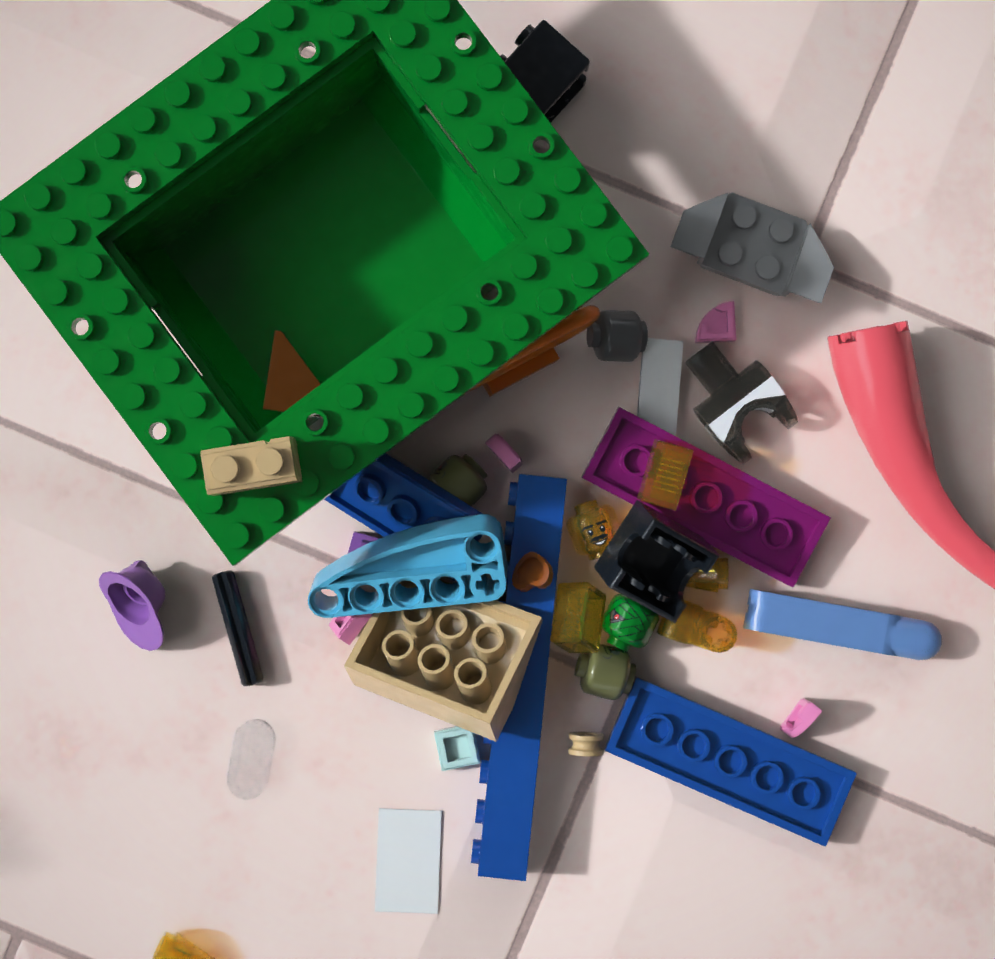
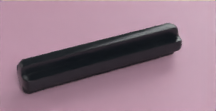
(237, 628)

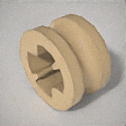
(586, 744)

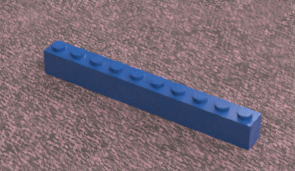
(515, 755)

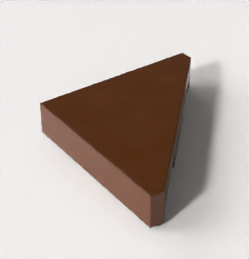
(287, 376)

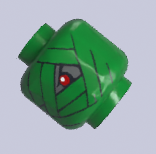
(628, 623)

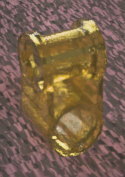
(693, 628)

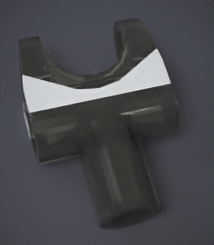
(734, 397)

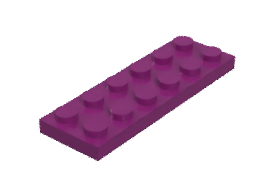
(715, 502)

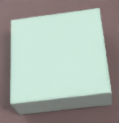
(456, 748)

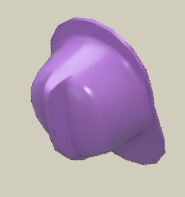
(135, 602)

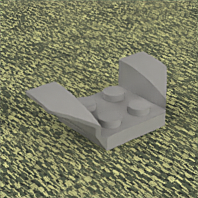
(755, 246)

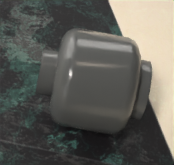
(617, 336)

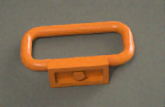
(541, 352)

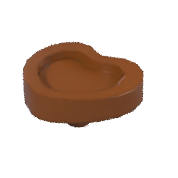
(532, 572)

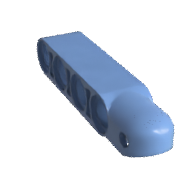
(841, 625)

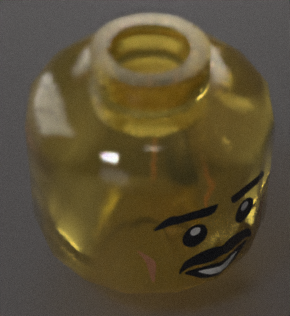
(592, 528)

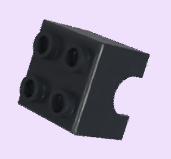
(548, 67)
(654, 560)

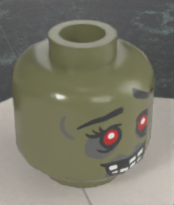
(461, 478)
(606, 672)

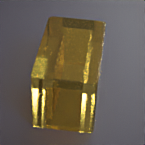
(665, 474)
(578, 617)

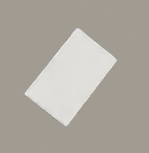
(408, 861)

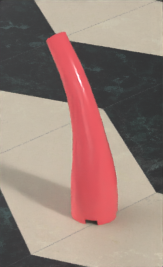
(886, 406)

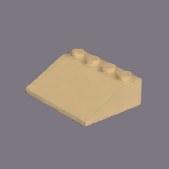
(448, 660)

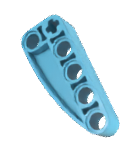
(417, 556)

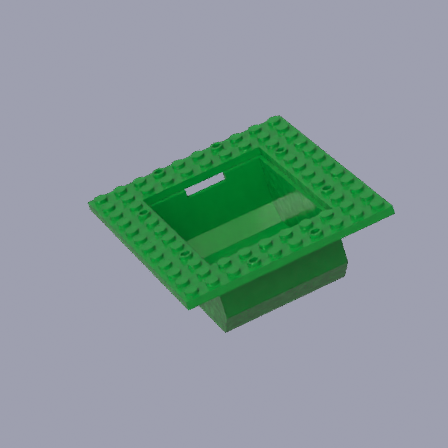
(316, 211)

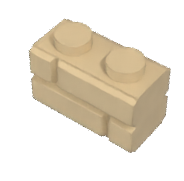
(251, 466)

